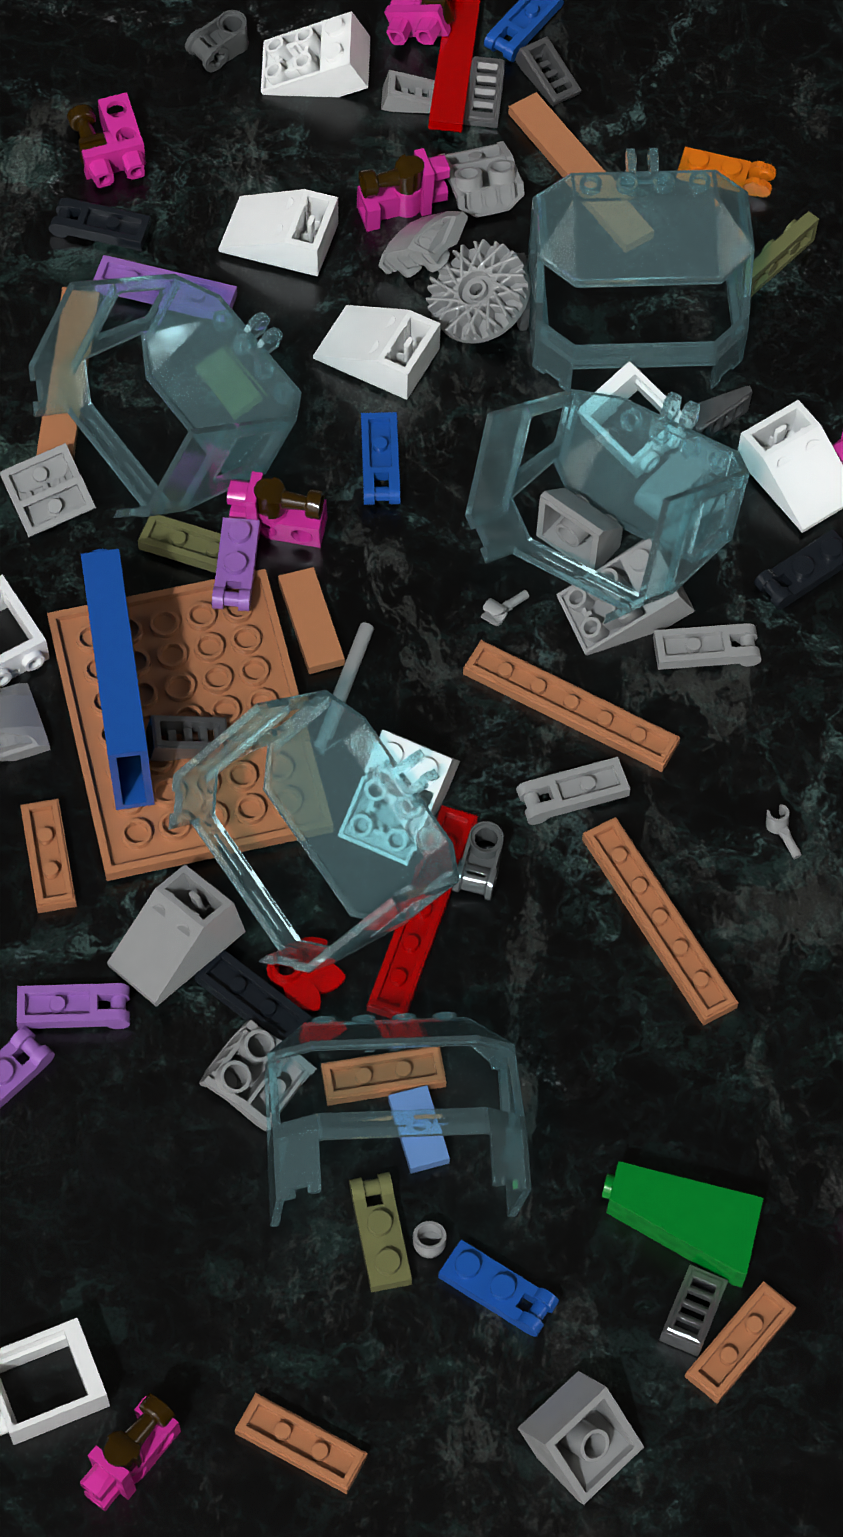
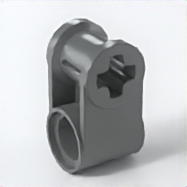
(221, 41)
(479, 866)

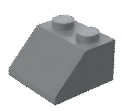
(577, 528)
(581, 1436)

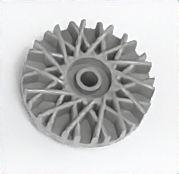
(479, 292)

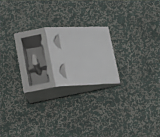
(588, 612)
(175, 935)

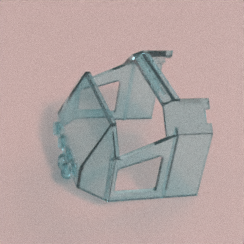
(641, 233)
(199, 364)
(628, 464)
(344, 807)
(295, 1143)

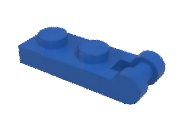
(521, 24)
(380, 457)
(497, 1288)

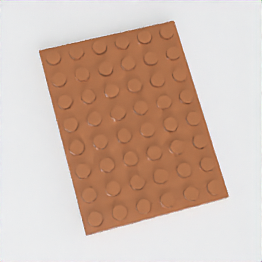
(186, 665)

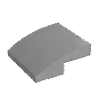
(47, 490)

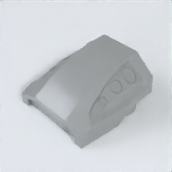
(485, 179)
(423, 243)
(20, 724)
(240, 1069)

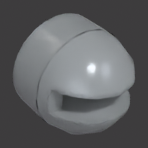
(429, 1239)

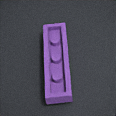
(118, 268)

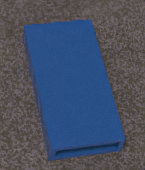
(117, 679)

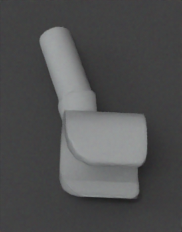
(496, 613)
(780, 827)

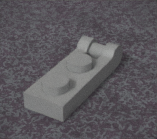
(706, 646)
(573, 790)

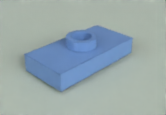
(422, 1151)

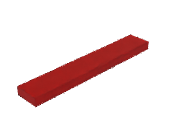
(454, 68)
(414, 940)

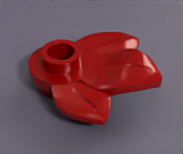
(306, 987)

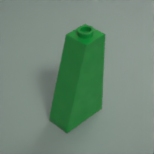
(687, 1216)

